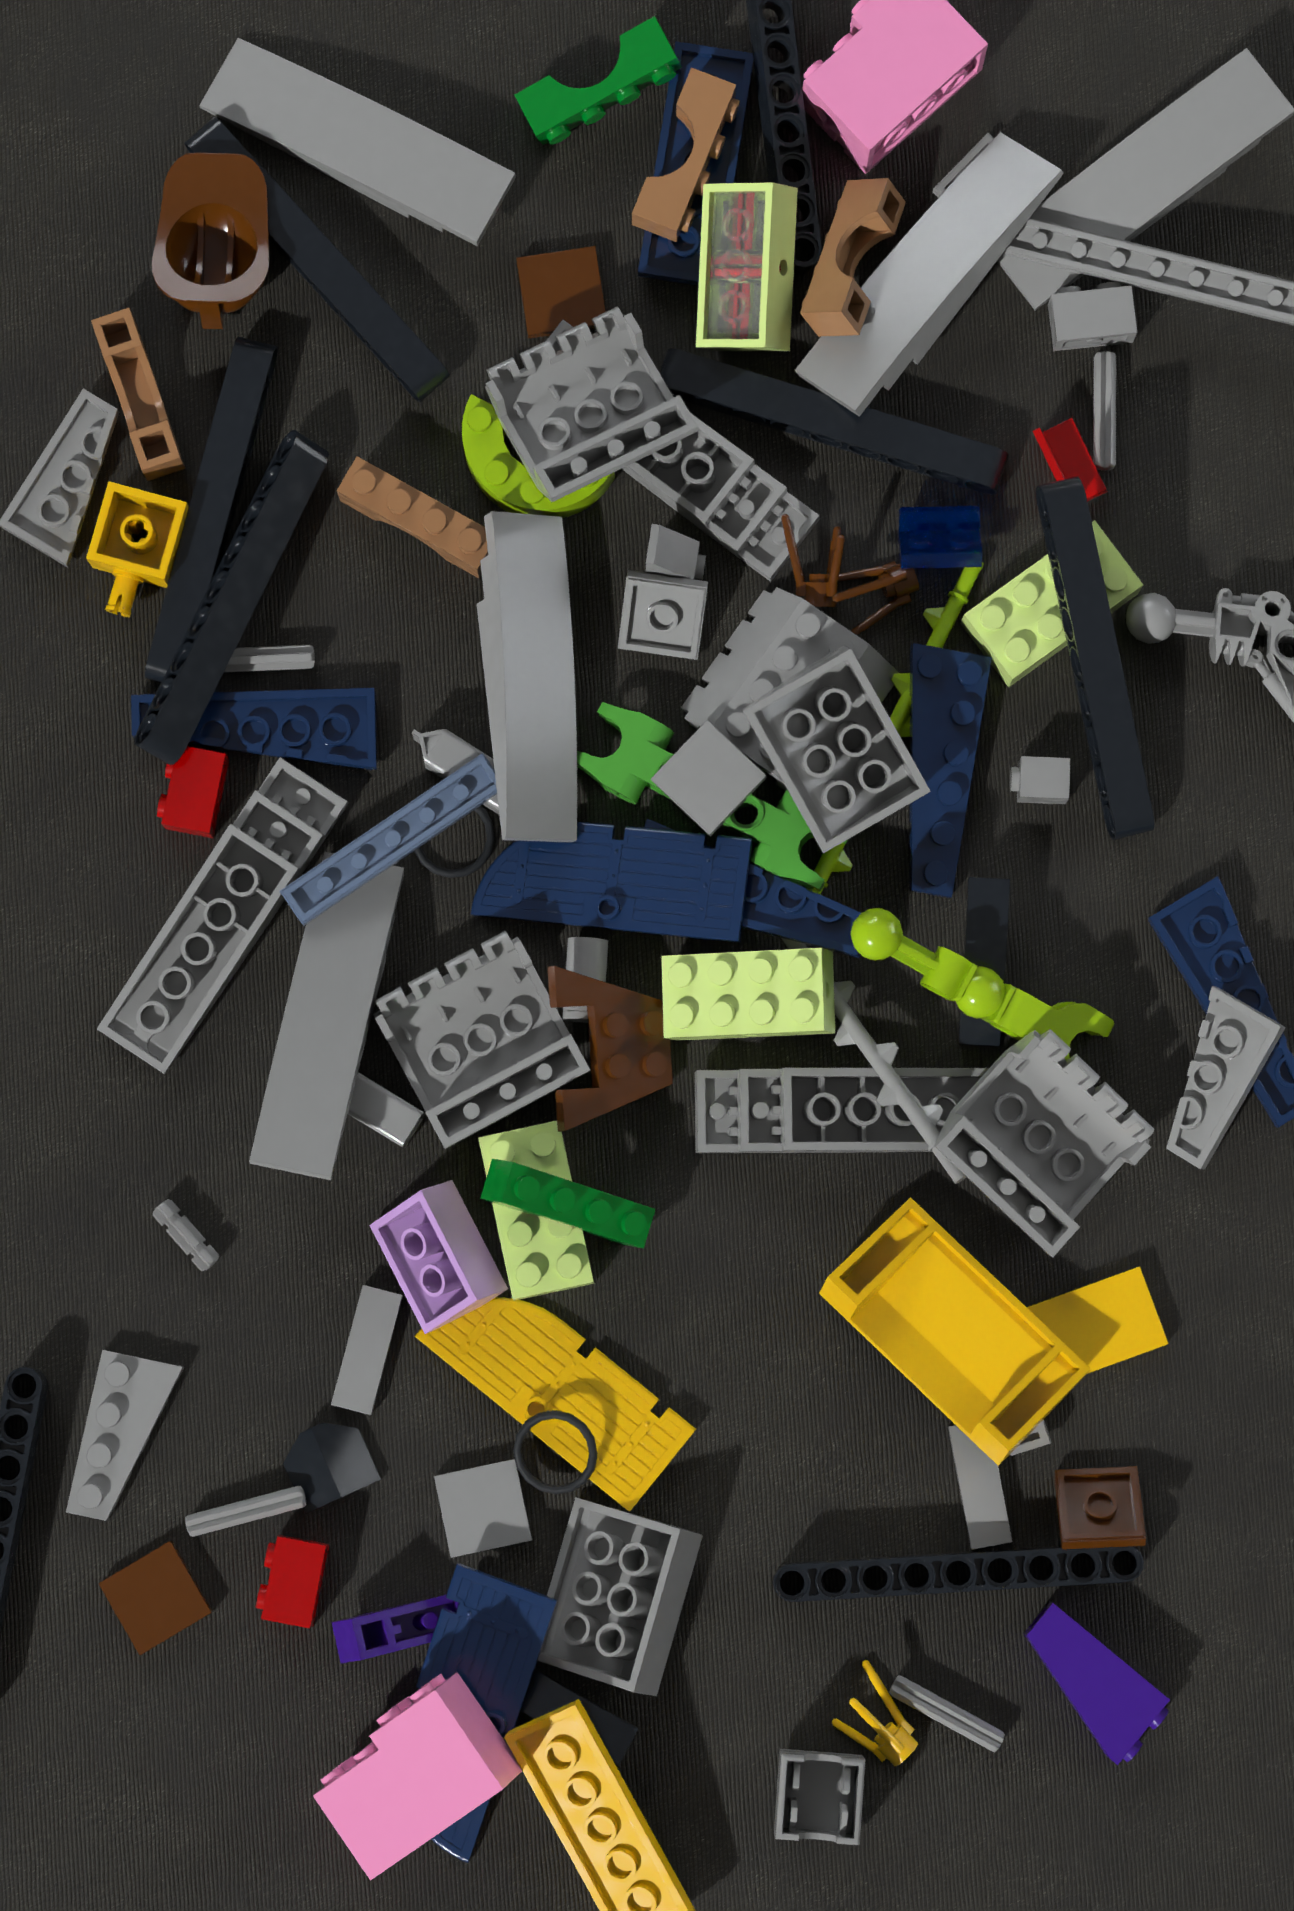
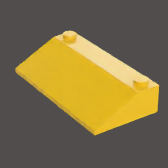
(954, 1330)

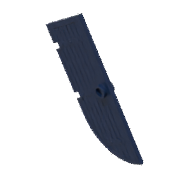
(637, 884)
(495, 1651)

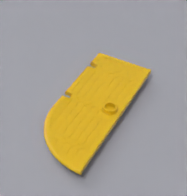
(532, 1366)

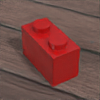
(194, 792)
(293, 1581)

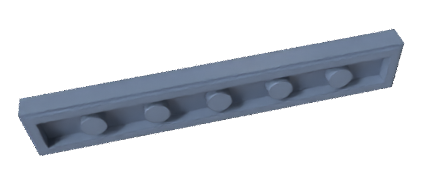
(391, 840)

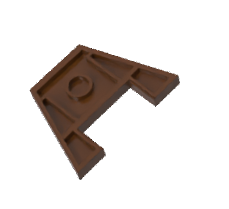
(625, 1046)

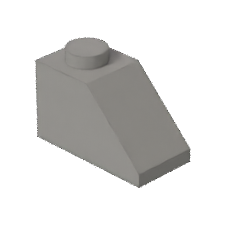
(674, 554)

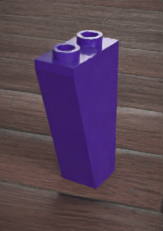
(1099, 1685)

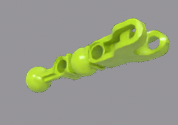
(974, 989)

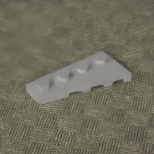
(60, 485)
(1226, 1064)
(120, 1418)

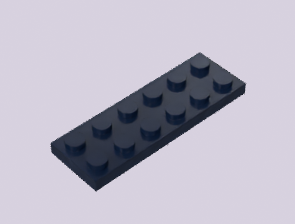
(681, 259)

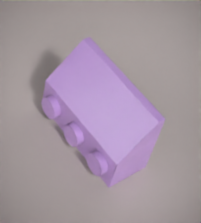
(438, 1256)

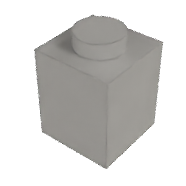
(1041, 780)

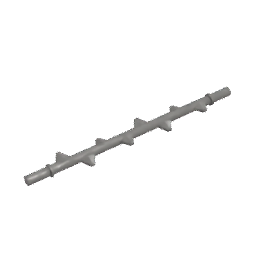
(881, 1059)

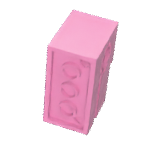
(891, 74)
(418, 1775)

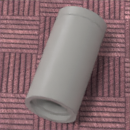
(587, 958)

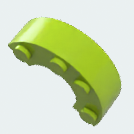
(505, 478)

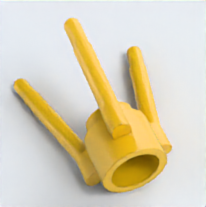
(893, 1741)

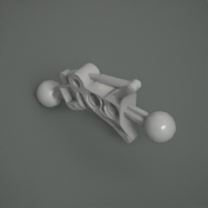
(1231, 633)

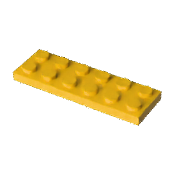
(595, 1813)

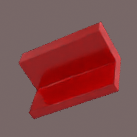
(1070, 457)

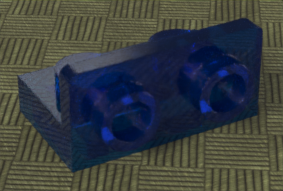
(939, 537)

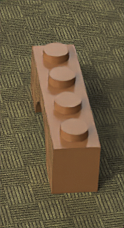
(667, 199)
(863, 217)
(138, 394)
(403, 506)

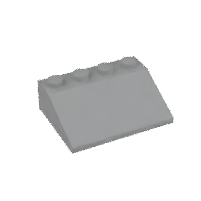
(836, 748)
(618, 1596)

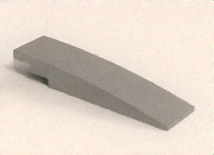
(358, 142)
(1159, 165)
(932, 273)
(723, 494)
(530, 676)
(222, 915)
(326, 1030)
(817, 1109)

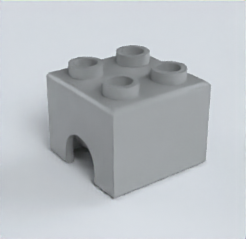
(819, 1796)

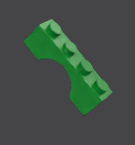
(642, 61)
(567, 1203)

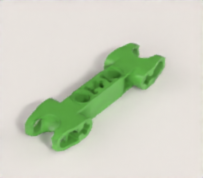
(642, 753)

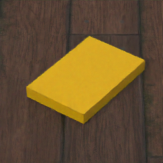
(1105, 1319)

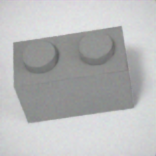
(1092, 316)

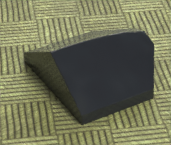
(330, 1464)

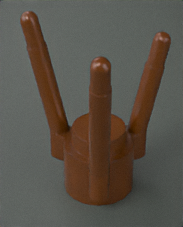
(893, 582)
(821, 587)

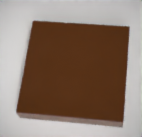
(560, 288)
(1099, 1507)
(155, 1597)

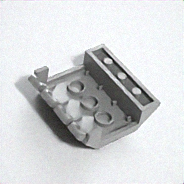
(586, 405)
(766, 653)
(479, 1038)
(1042, 1137)

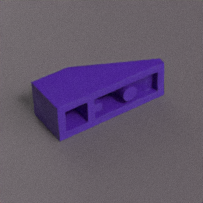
(389, 1629)

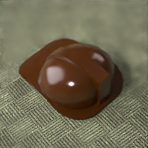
(212, 234)

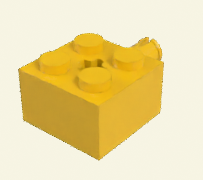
(114, 550)

